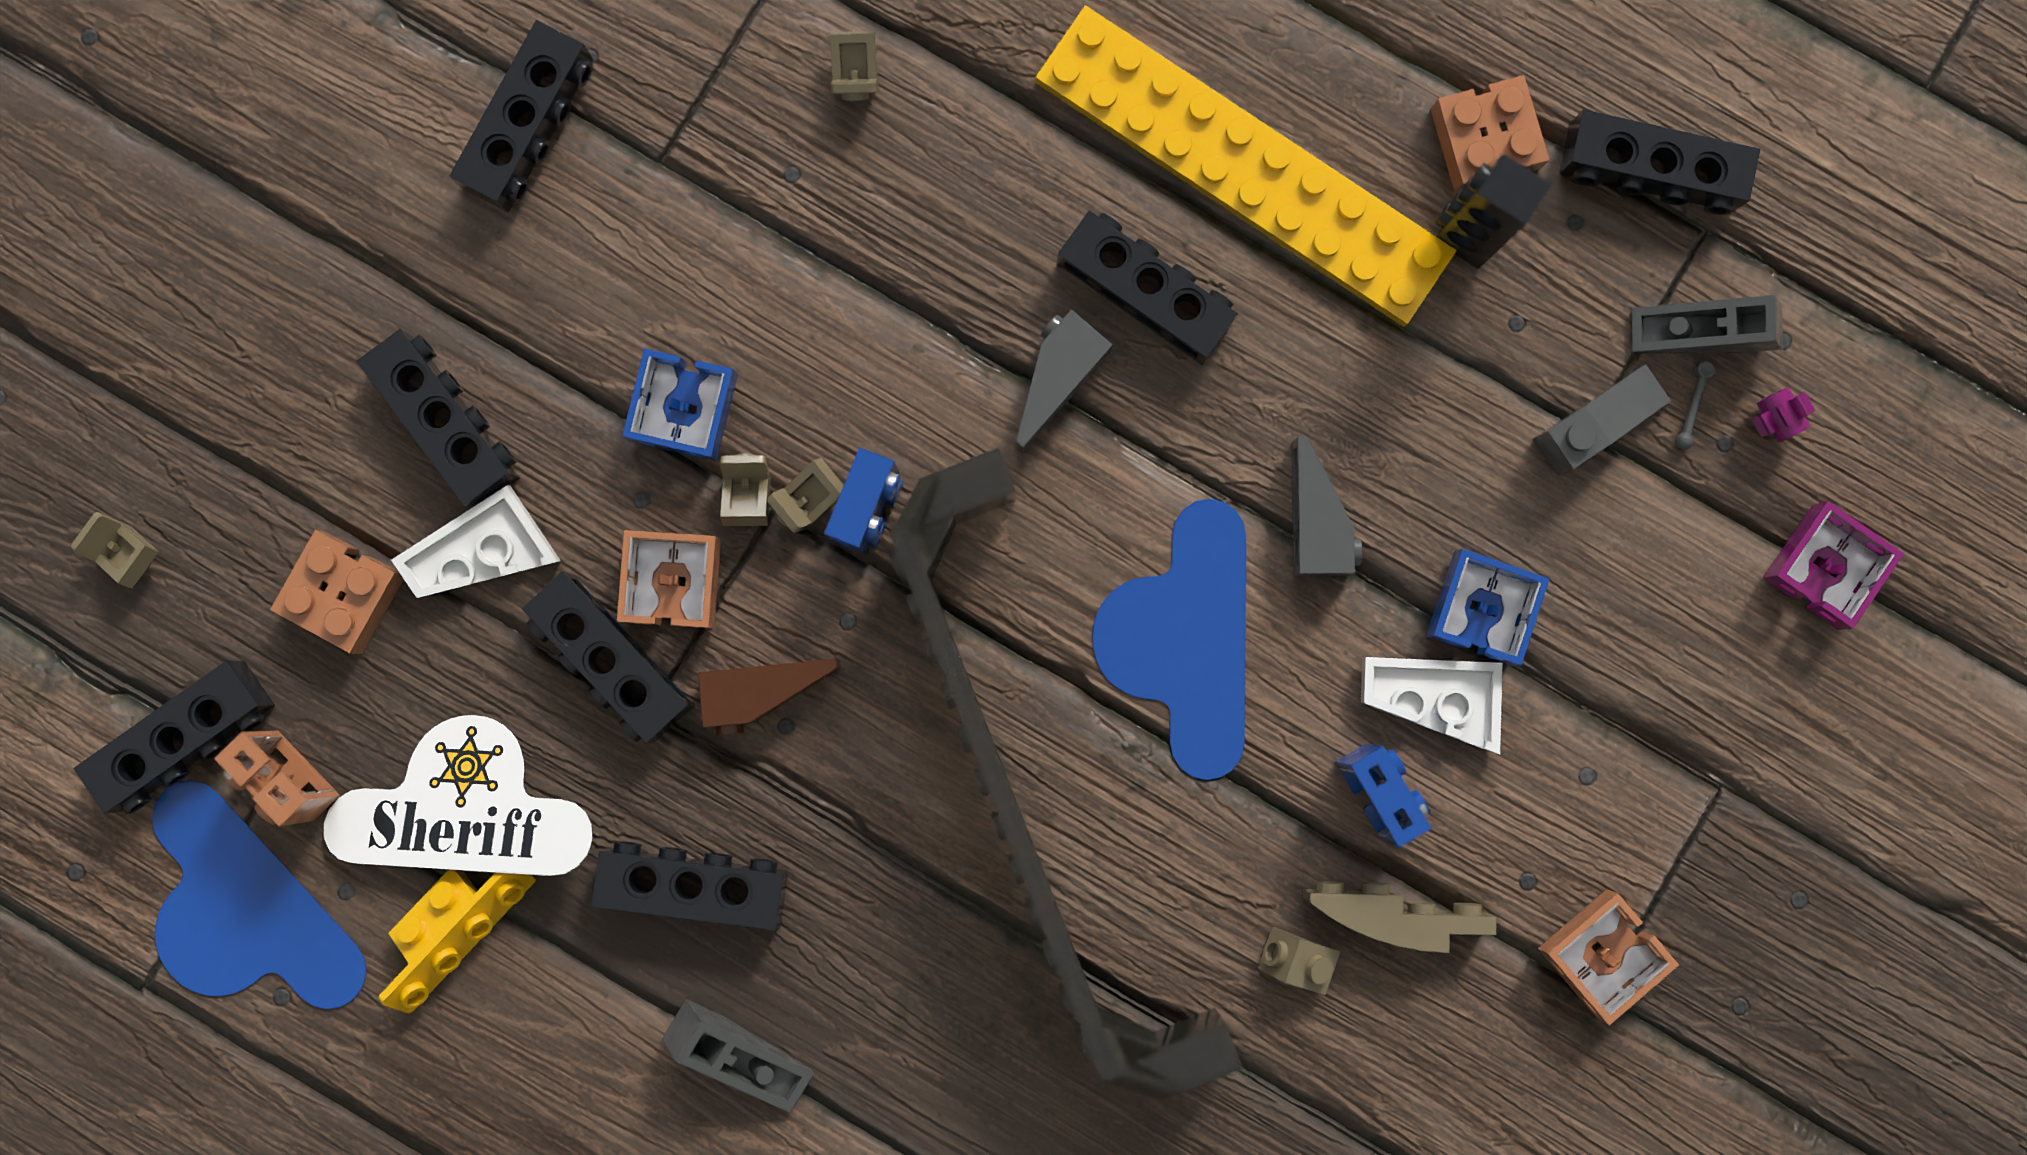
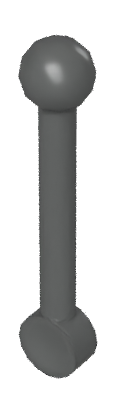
(1703, 372)

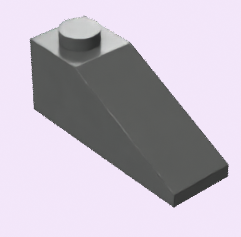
(1709, 326)
(1063, 365)
(1602, 420)
(1320, 524)
(735, 1056)

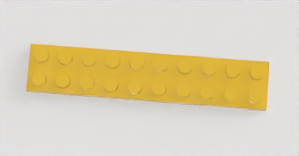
(1245, 166)

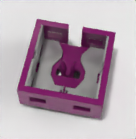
(1846, 549)

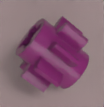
(1783, 414)

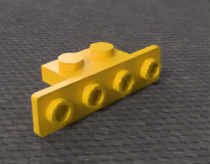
(445, 929)

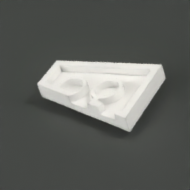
(476, 546)
(1441, 695)

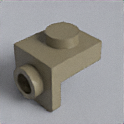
(854, 64)
(745, 490)
(806, 497)
(115, 548)
(1298, 961)

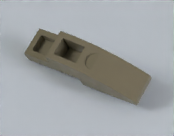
(1381, 916)

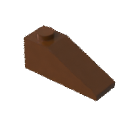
(751, 693)

